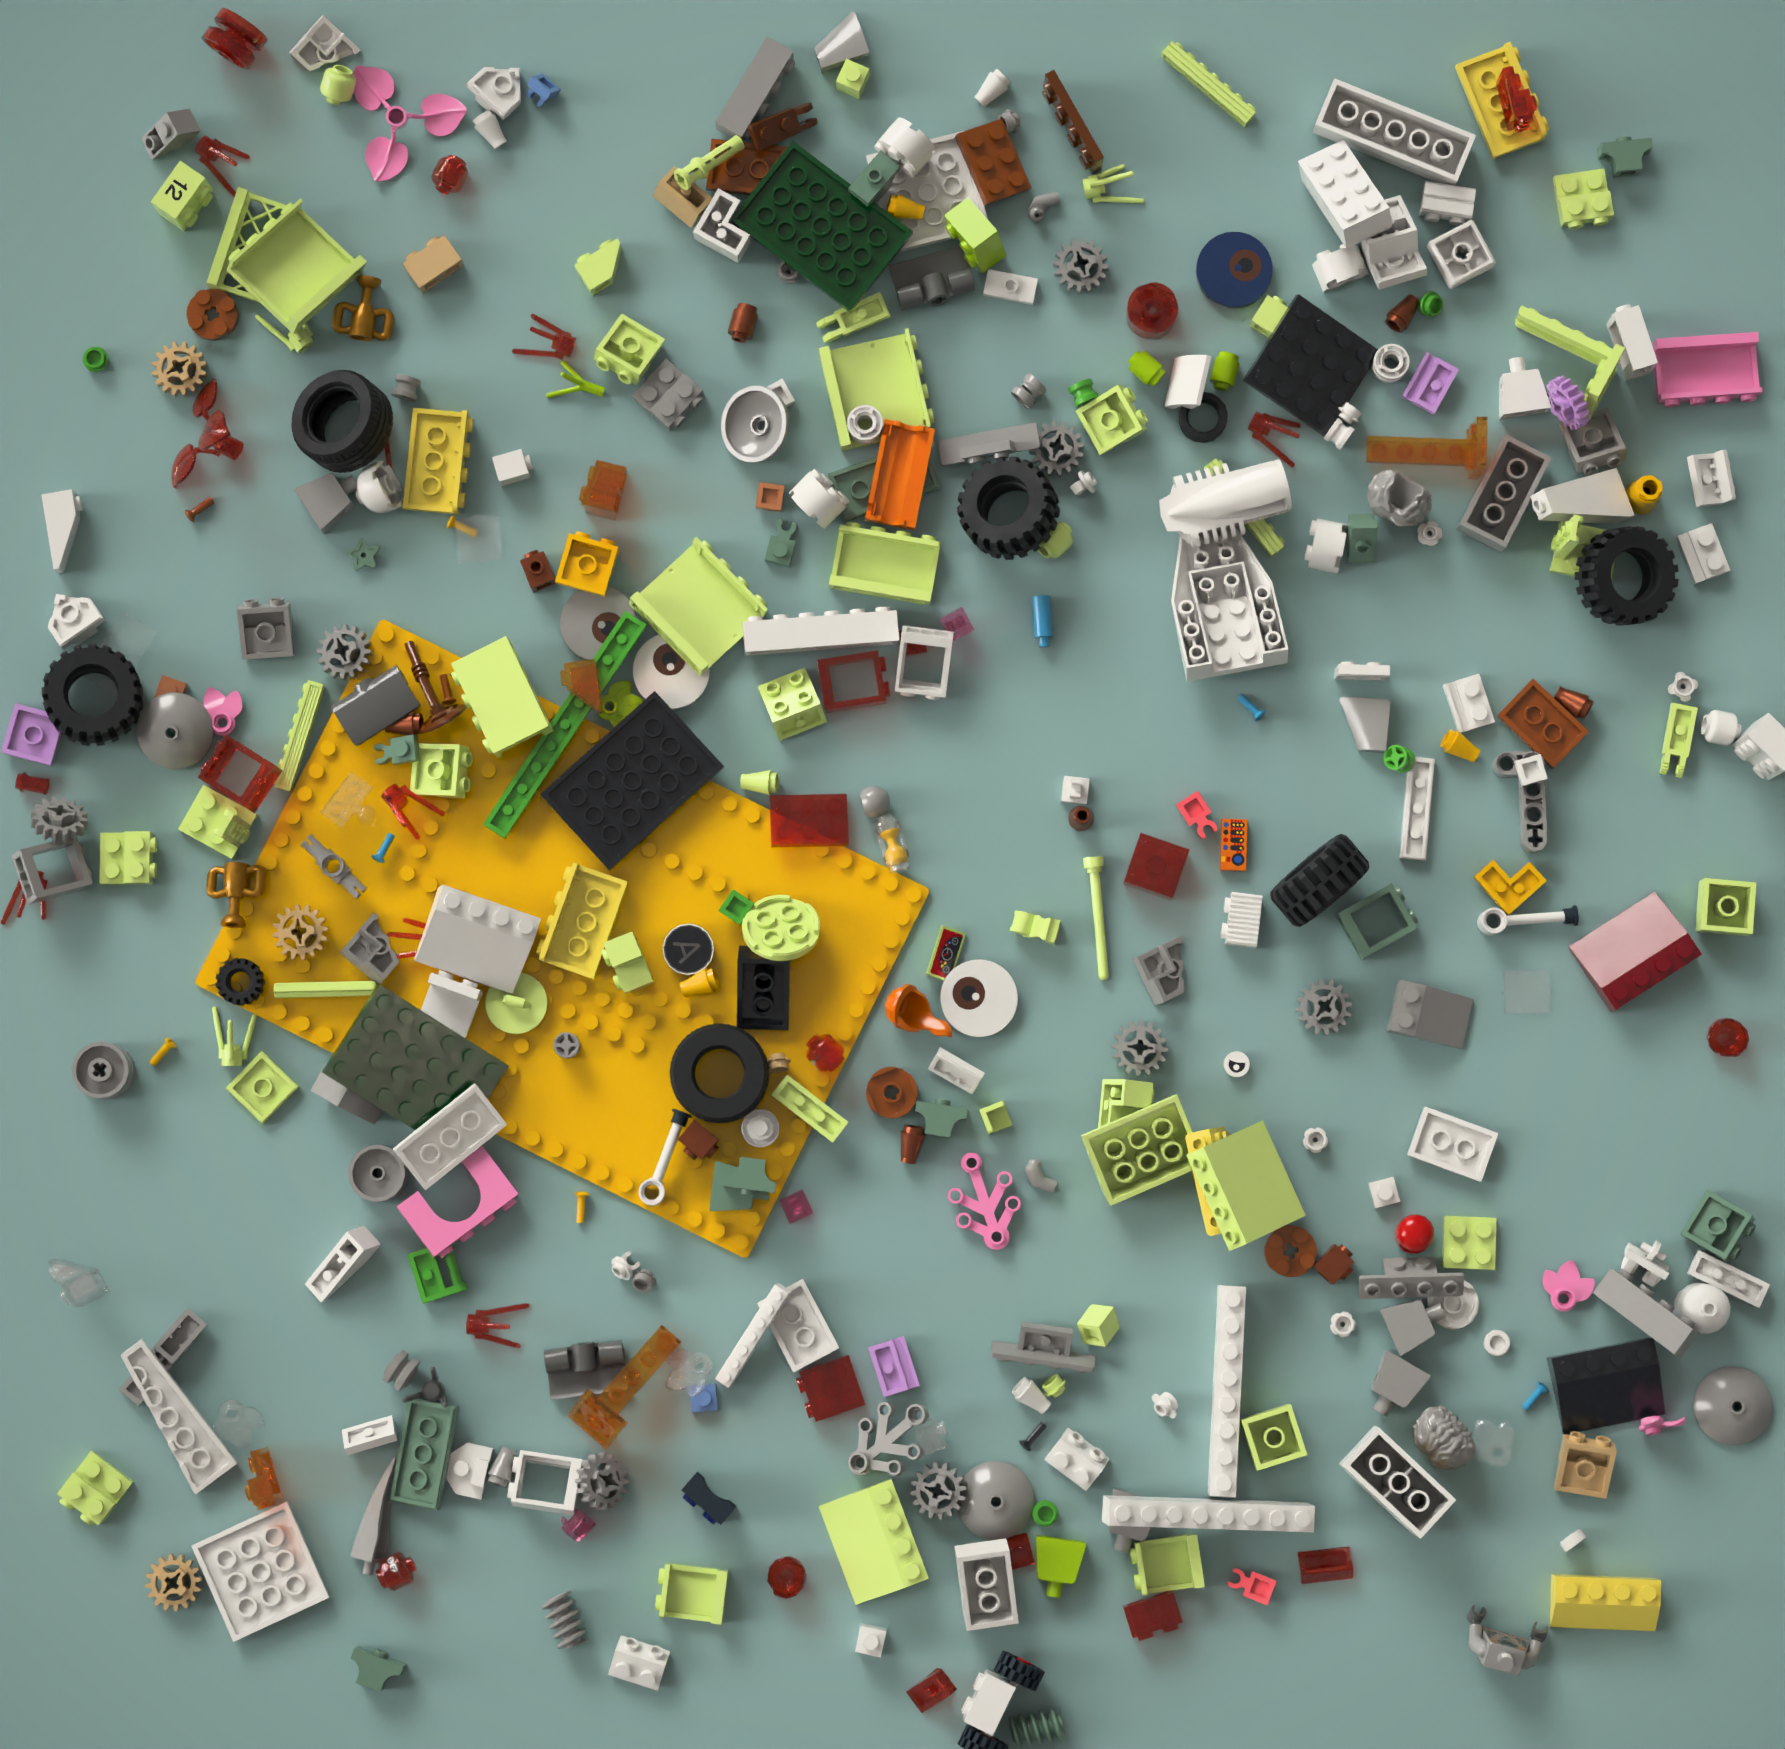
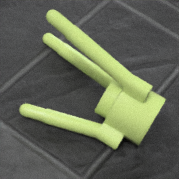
(1095, 186)
(298, 341)
(231, 1054)

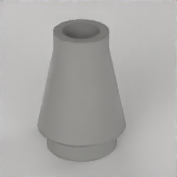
(501, 1470)

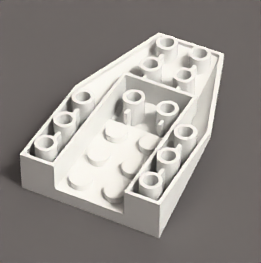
(1225, 610)

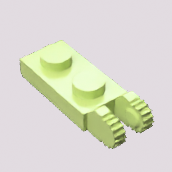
(866, 313)
(1678, 737)

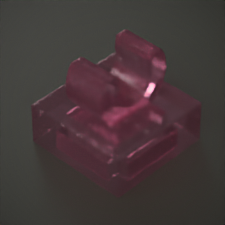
(957, 622)
(796, 1206)
(577, 1525)

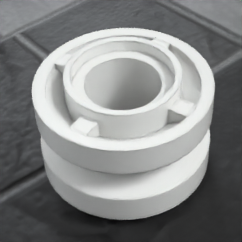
(1394, 352)
(865, 436)

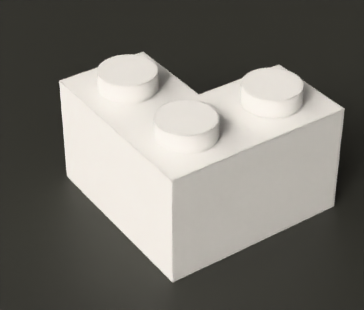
(717, 230)

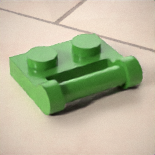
(429, 1276)

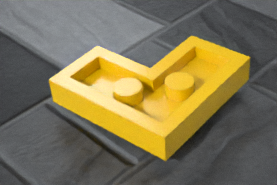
(1507, 891)

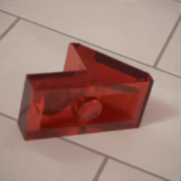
(931, 1690)

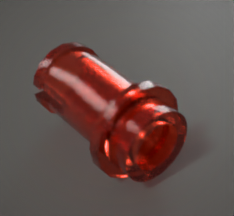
(32, 783)

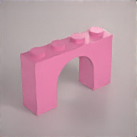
(440, 1234)

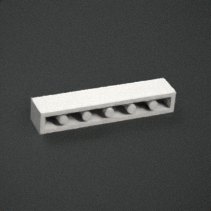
(820, 632)

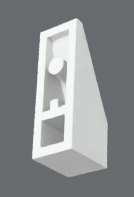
(62, 521)
(342, 1262)

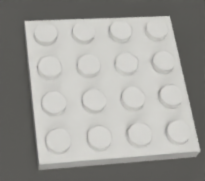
(938, 186)
(260, 1571)

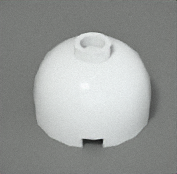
(379, 488)

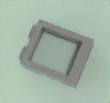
(30, 878)

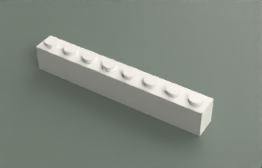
(1226, 1391)
(1208, 1513)

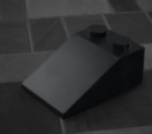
(762, 992)

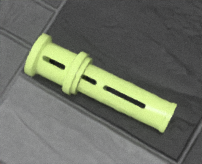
(698, 165)

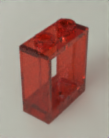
(879, 667)
(259, 785)

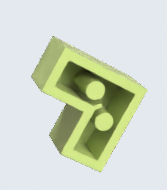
(629, 963)
(1122, 1098)

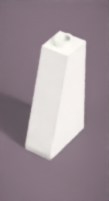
(1594, 497)

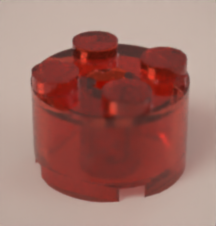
(1142, 300)

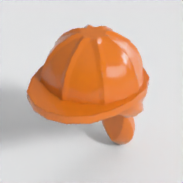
(912, 1012)

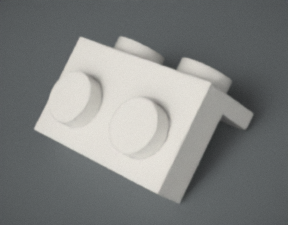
(1711, 478)
(1077, 1459)
(639, 1662)

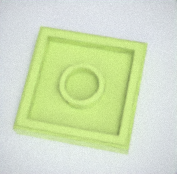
(262, 1087)

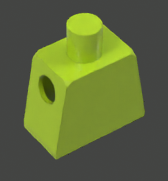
(1058, 1562)

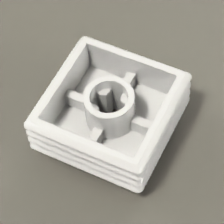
(1465, 239)

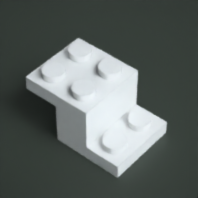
(1394, 252)

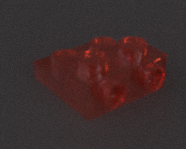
(1516, 104)
(830, 1388)

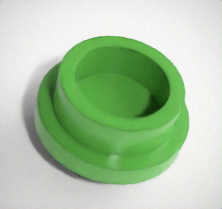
(1431, 304)
(95, 359)
(1045, 1513)

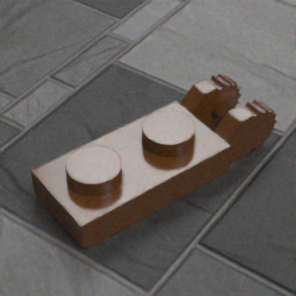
(780, 126)

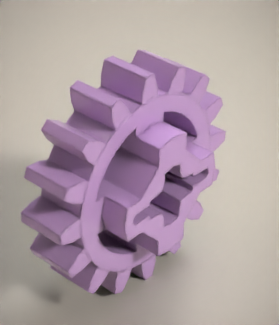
(1568, 402)

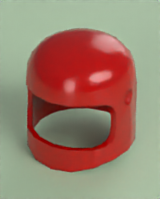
(1414, 1234)

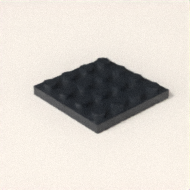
(1311, 365)

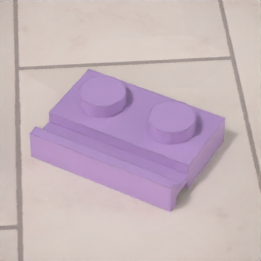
(1430, 383)
(893, 1366)

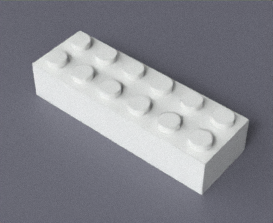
(1394, 133)

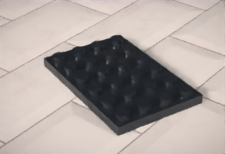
(632, 780)

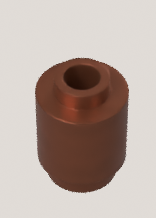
(743, 322)

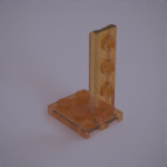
(1434, 451)
(600, 1413)

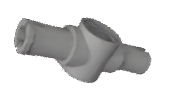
(324, 857)

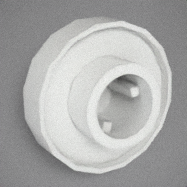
(760, 1128)

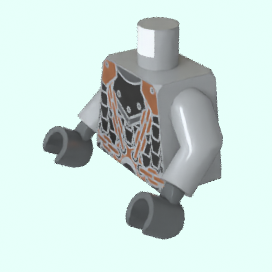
(1501, 1649)

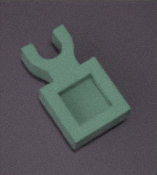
(781, 547)
(401, 751)

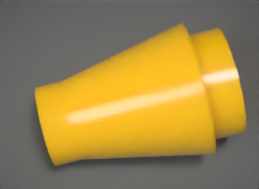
(904, 208)
(1458, 745)
(700, 983)

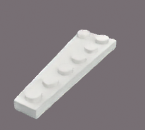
(188, 1434)

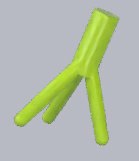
(575, 378)

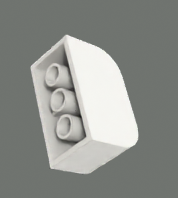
(1397, 1482)

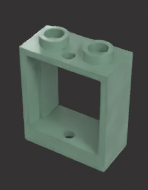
(1353, 932)

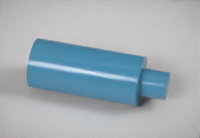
(1042, 619)

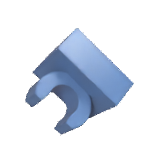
(543, 87)

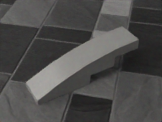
(169, 1349)

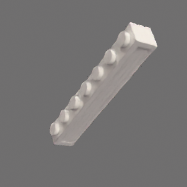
(753, 1335)

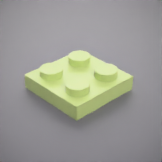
(1469, 1242)

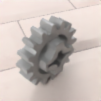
(1090, 263)
(1066, 450)
(335, 656)
(59, 819)
(1333, 1013)
(1139, 1036)
(601, 1481)
(934, 1502)

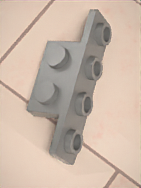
(989, 444)
(1410, 1279)
(1044, 1346)

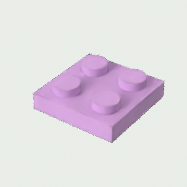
(31, 736)

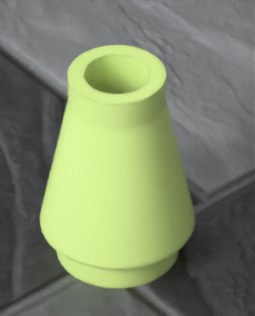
(761, 782)

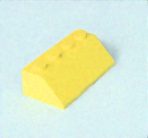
(1605, 1602)

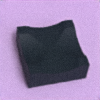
(714, 1507)

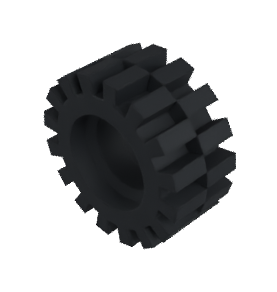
(224, 981)

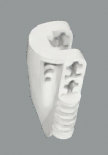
(1224, 501)

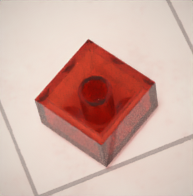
(1155, 866)

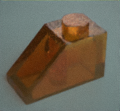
(583, 683)

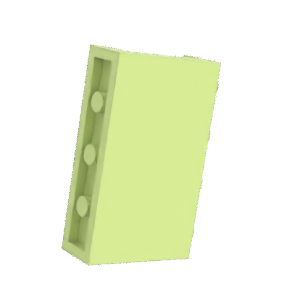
(885, 563)
(500, 696)

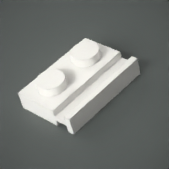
(1703, 553)
(1355, 671)
(1468, 703)

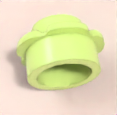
(1054, 1386)

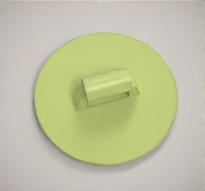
(521, 1009)

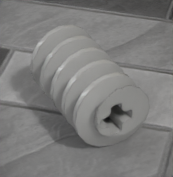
(564, 1621)

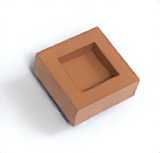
(770, 497)
(170, 685)

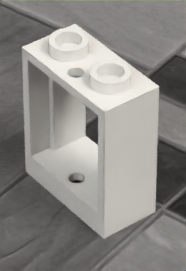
(1629, 331)
(923, 637)
(519, 1467)

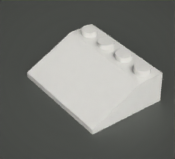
(477, 939)

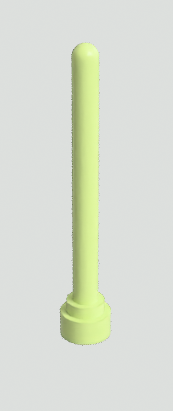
(1094, 867)

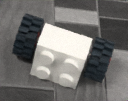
(991, 1699)

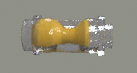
(896, 855)

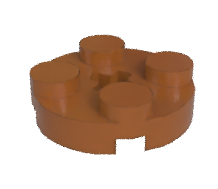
(206, 301)
(878, 1086)
(1282, 1263)

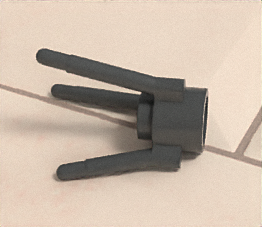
(431, 1390)

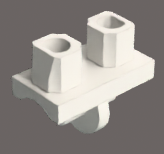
(1655, 1268)

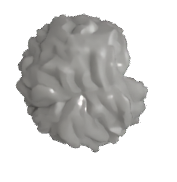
(1398, 498)
(1443, 1438)

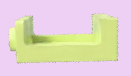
(1167, 1564)
(692, 1592)

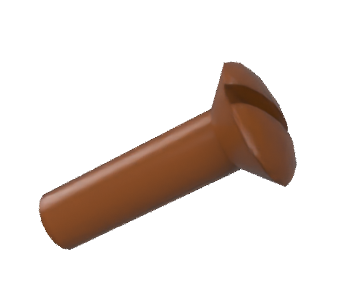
(198, 509)
(448, 699)

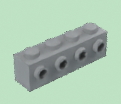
(755, 89)
(1645, 1312)

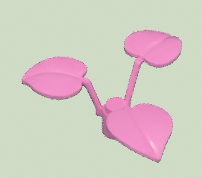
(386, 156)

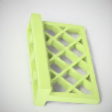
(230, 237)

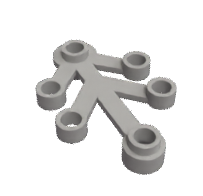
(885, 1441)

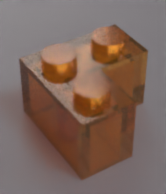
(603, 489)

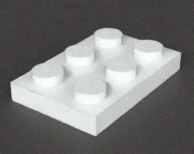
(1452, 1144)
(801, 1328)

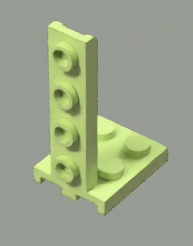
(1578, 344)
(1568, 545)
(218, 822)

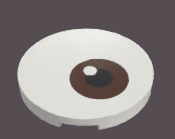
(666, 673)
(978, 998)

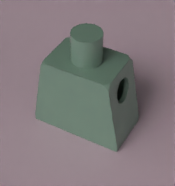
(730, 1198)

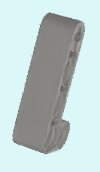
(1526, 802)

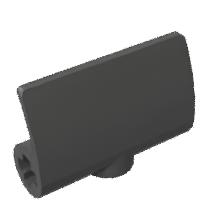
(932, 278)
(375, 705)
(583, 1367)

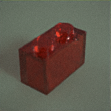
(1152, 1615)

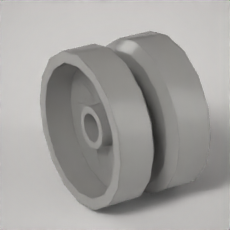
(88, 1066)
(363, 1173)

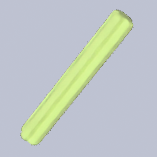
(324, 989)

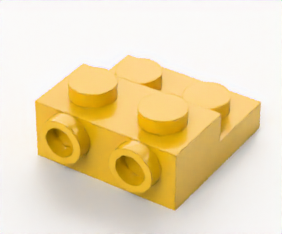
(587, 563)

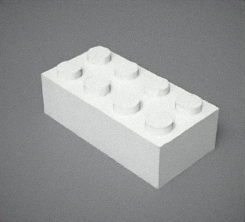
(1345, 194)

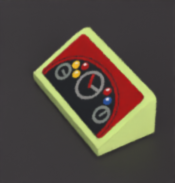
(945, 952)

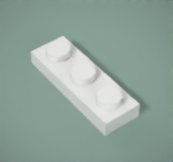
(1728, 1279)

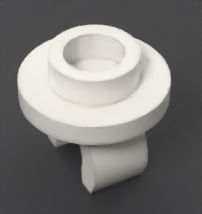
(1086, 482)
(621, 1268)

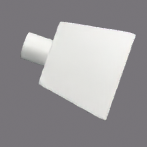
(1521, 391)

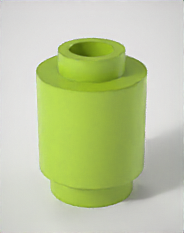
(1146, 368)
(1224, 371)

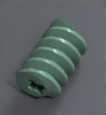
(1037, 1728)

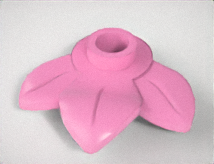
(223, 708)
(1567, 1281)
(1654, 1424)

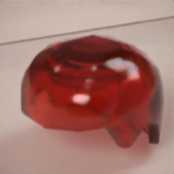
(1727, 1037)
(787, 1577)

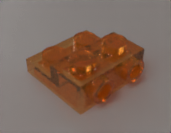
(264, 1487)

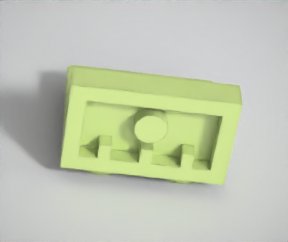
(792, 704)

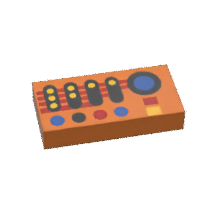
(1233, 845)

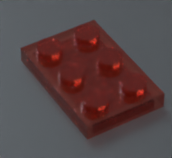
(808, 820)

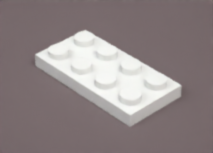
(449, 1136)

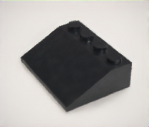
(1607, 1385)

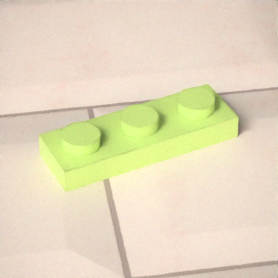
(809, 1108)

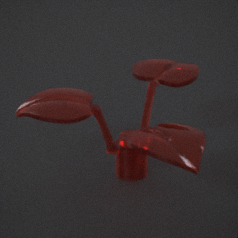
(214, 435)

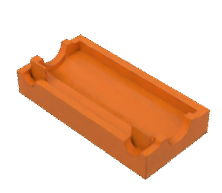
(899, 475)

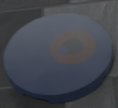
(1234, 269)

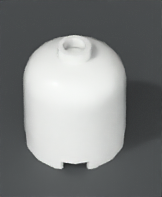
(1704, 1306)

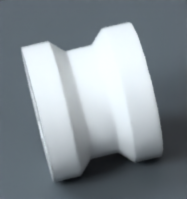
(1339, 434)

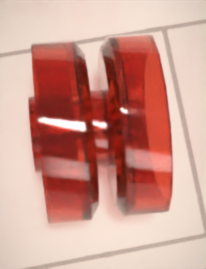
(234, 38)

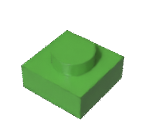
(736, 907)

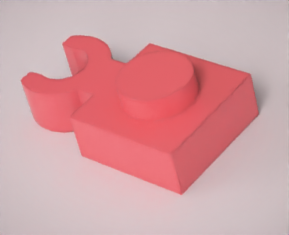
(1195, 811)
(1256, 1587)

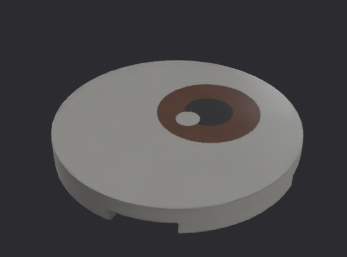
(590, 619)

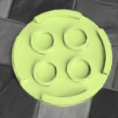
(781, 928)

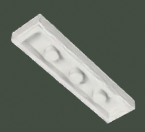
(1417, 810)

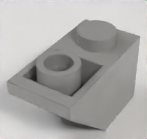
(170, 133)

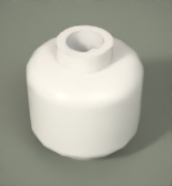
(1720, 727)

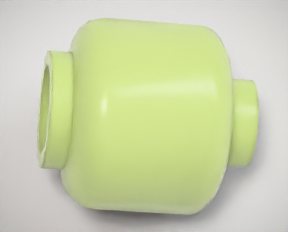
(338, 84)
(1059, 542)

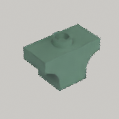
(1625, 155)
(875, 179)
(1361, 537)
(940, 1116)
(750, 1177)
(375, 1667)

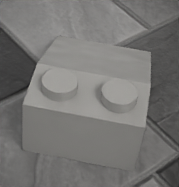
(1429, 1014)

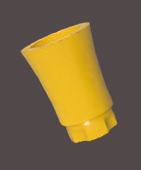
(1639, 500)

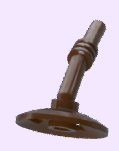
(440, 714)

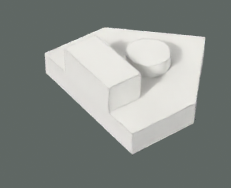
(497, 90)
(74, 620)
(469, 1469)

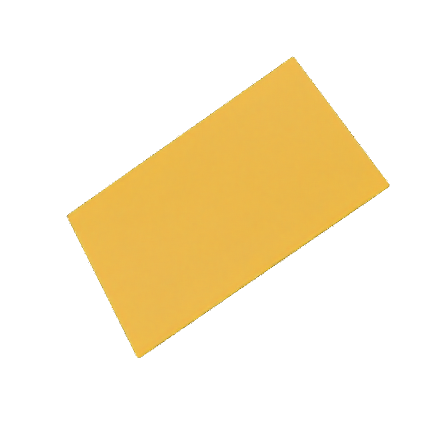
(615, 1099)

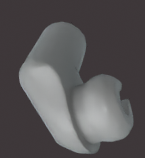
(1040, 204)
(1036, 1177)

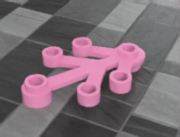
(986, 1205)

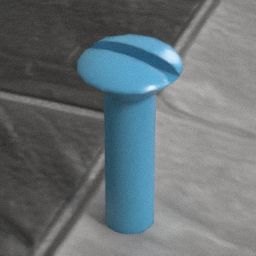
(1251, 707)
(383, 849)
(1535, 1396)

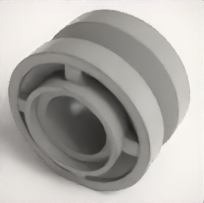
(401, 1370)

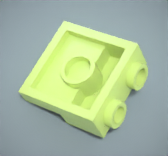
(1583, 199)
(628, 350)
(1112, 418)
(441, 771)
(127, 858)
(94, 1489)

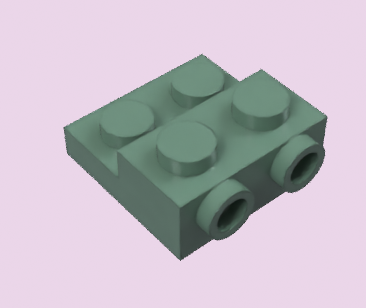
(1719, 1227)

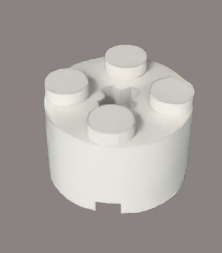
(906, 146)
(818, 498)

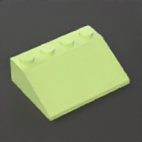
(1140, 1150)
(873, 1541)

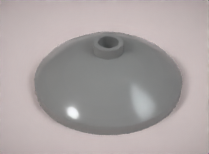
(744, 420)
(190, 723)
(1714, 1405)
(1001, 1481)

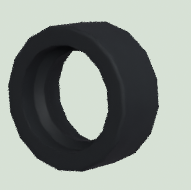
(1211, 435)

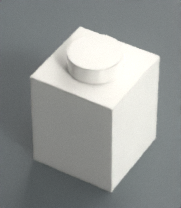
(512, 467)
(870, 1640)

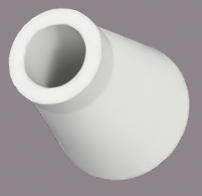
(992, 87)
(490, 129)
(1030, 1395)

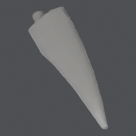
(374, 1528)

